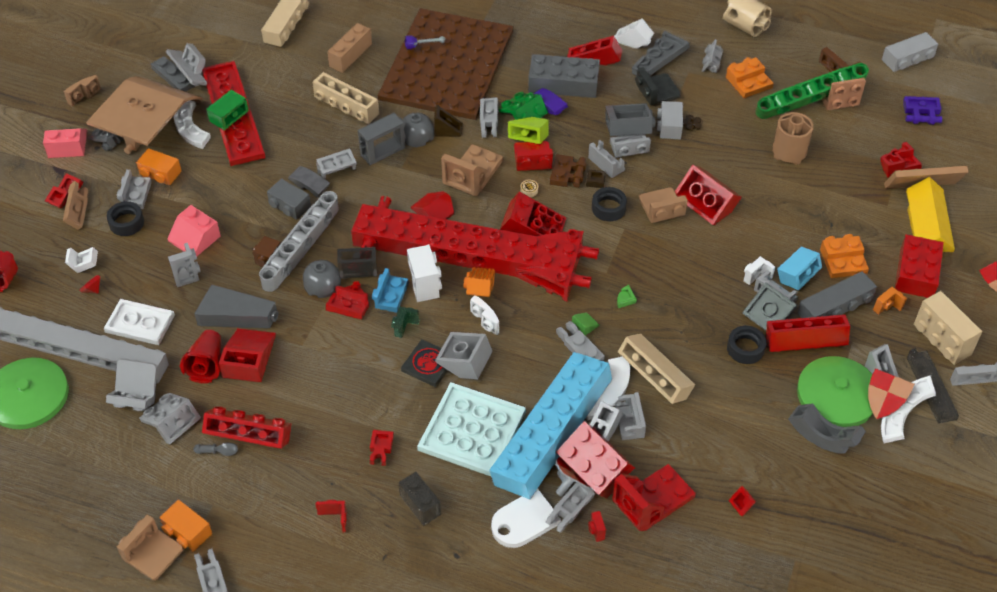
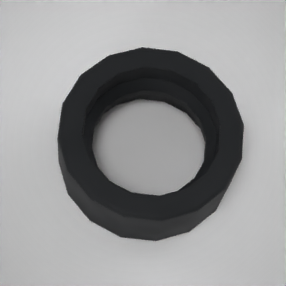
(612, 194)
(123, 208)
(751, 333)

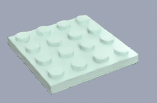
(471, 428)

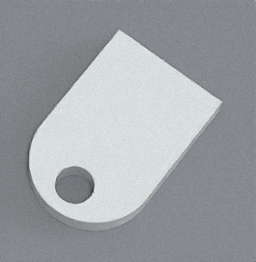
(524, 520)

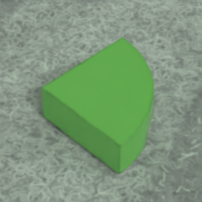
(626, 297)

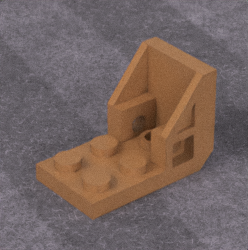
(471, 171)

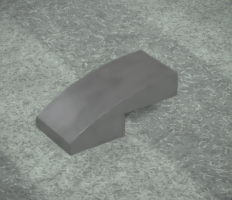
(310, 180)

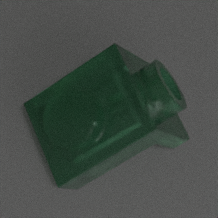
(404, 316)

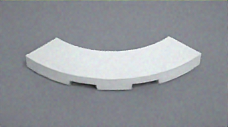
(187, 128)
(620, 378)
(893, 425)

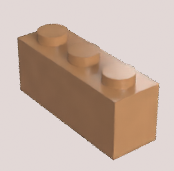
(349, 47)

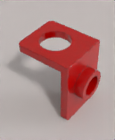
(333, 507)

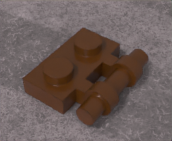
(562, 170)

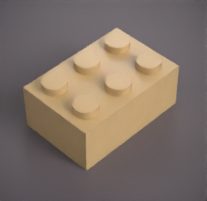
(947, 327)

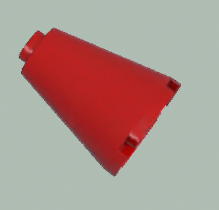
(203, 358)

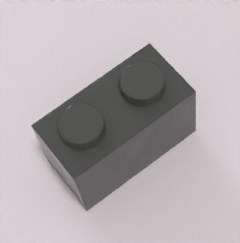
(288, 199)

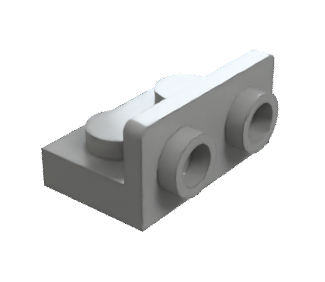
(134, 189)
(183, 266)

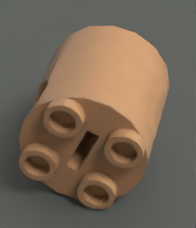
(792, 137)

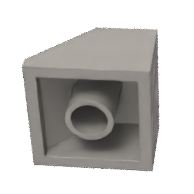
(465, 354)

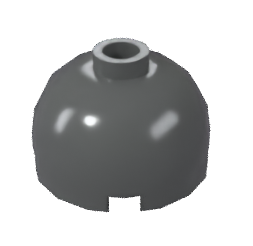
(418, 129)
(321, 278)

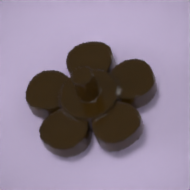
(691, 122)

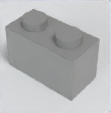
(670, 120)

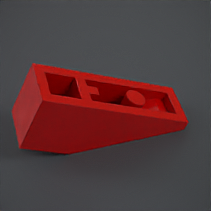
(604, 49)

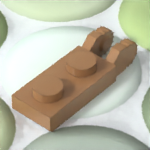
(75, 206)

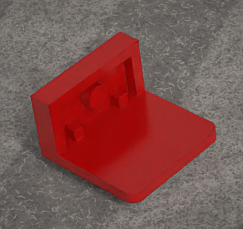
(533, 156)

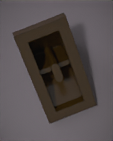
(446, 124)

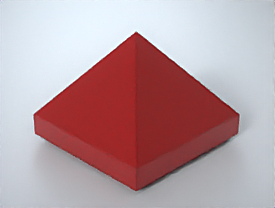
(91, 286)
(742, 501)

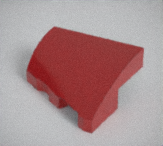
(900, 160)

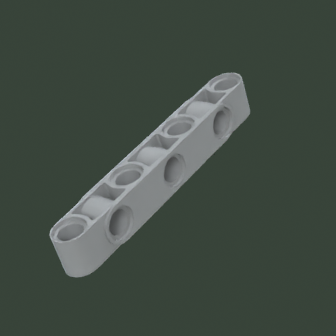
(299, 241)

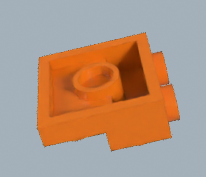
(748, 77)
(844, 256)

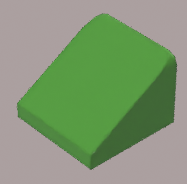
(584, 323)

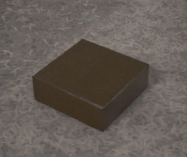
(595, 178)

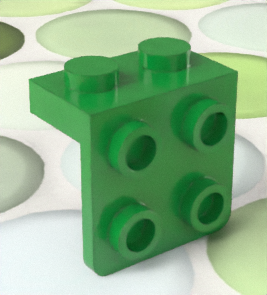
(524, 106)

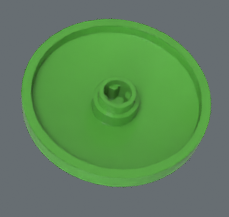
(837, 390)
(31, 392)

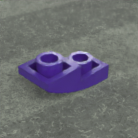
(553, 103)

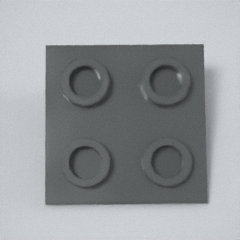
(109, 139)

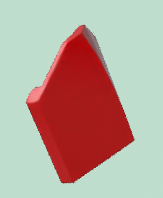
(435, 205)

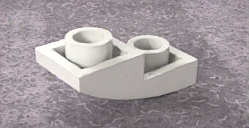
(488, 318)

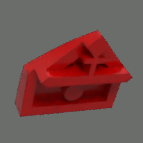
(349, 301)

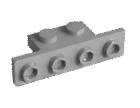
(190, 63)

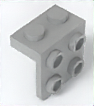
(134, 385)

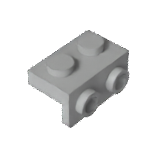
(630, 145)

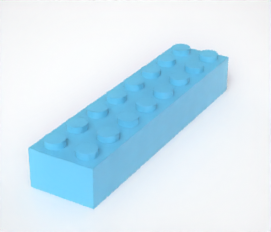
(550, 424)

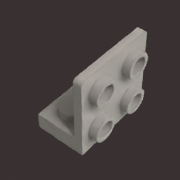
(171, 416)

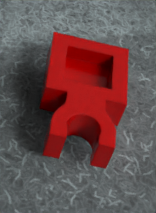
(380, 444)

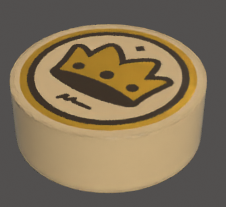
(529, 188)

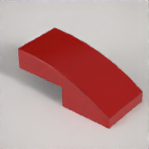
(59, 195)

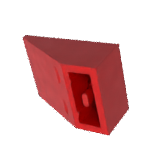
(531, 217)
(246, 355)

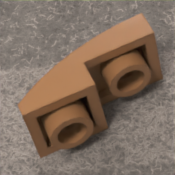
(85, 87)

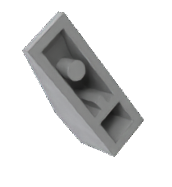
(606, 420)

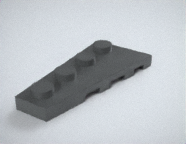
(663, 52)

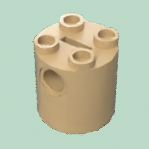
(748, 16)

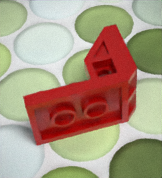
(652, 498)

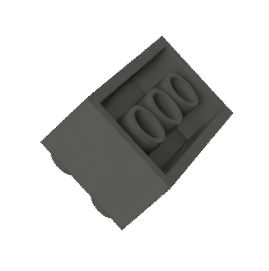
(564, 75)

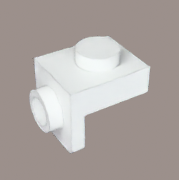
(82, 260)
(756, 269)

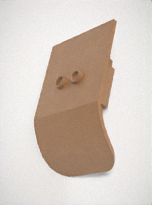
(139, 110)

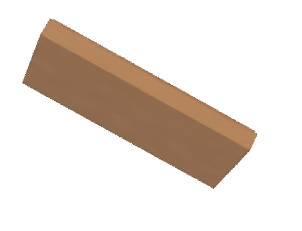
(940, 175)

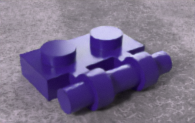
(922, 105)

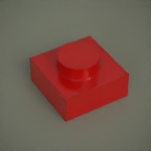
(597, 527)

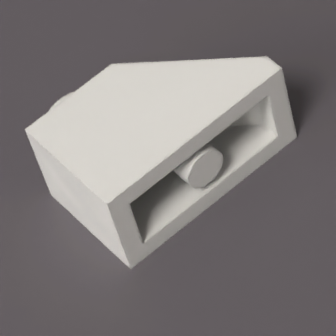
(635, 34)

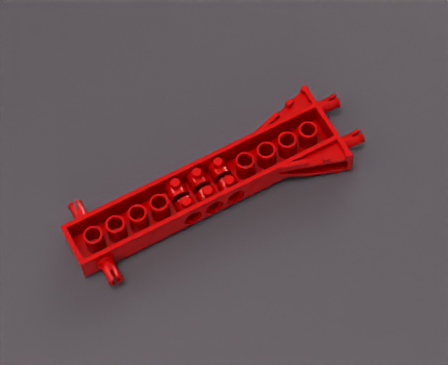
(538, 260)

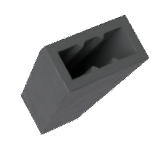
(235, 309)

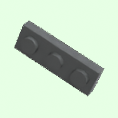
(171, 74)

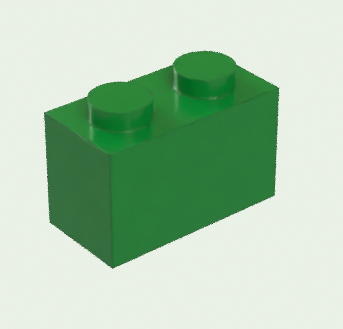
(227, 109)

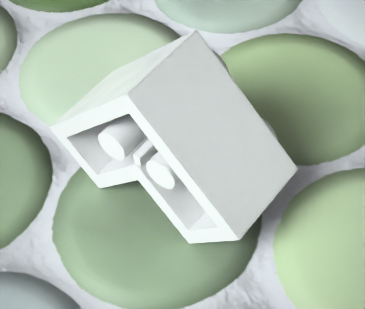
(424, 273)

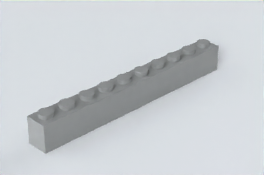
(75, 343)

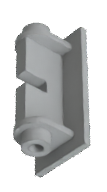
(712, 58)

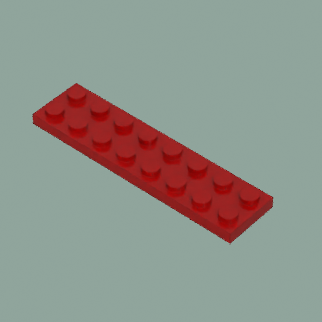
(242, 137)

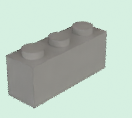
(909, 51)

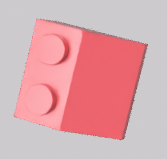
(65, 142)
(195, 229)

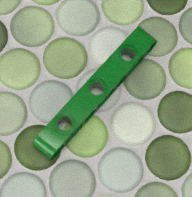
(807, 91)

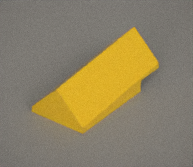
(929, 213)

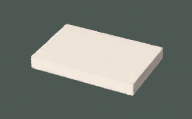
(139, 322)

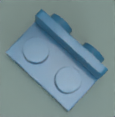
(389, 291)

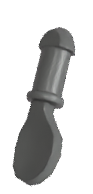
(226, 448)

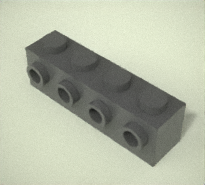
(839, 298)

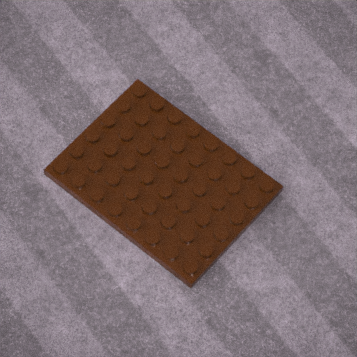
(448, 72)

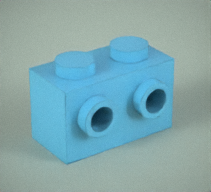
(799, 268)

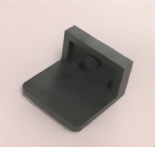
(656, 88)

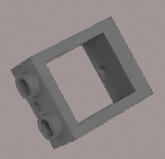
(629, 119)
(378, 129)

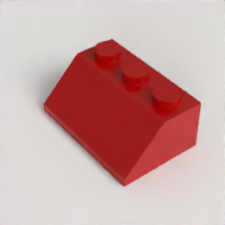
(707, 195)

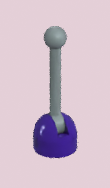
(411, 42)

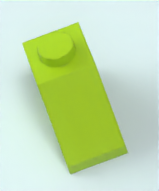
(529, 129)

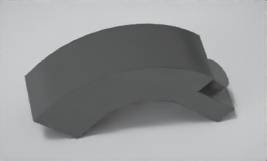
(823, 433)

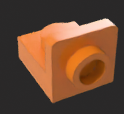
(888, 299)

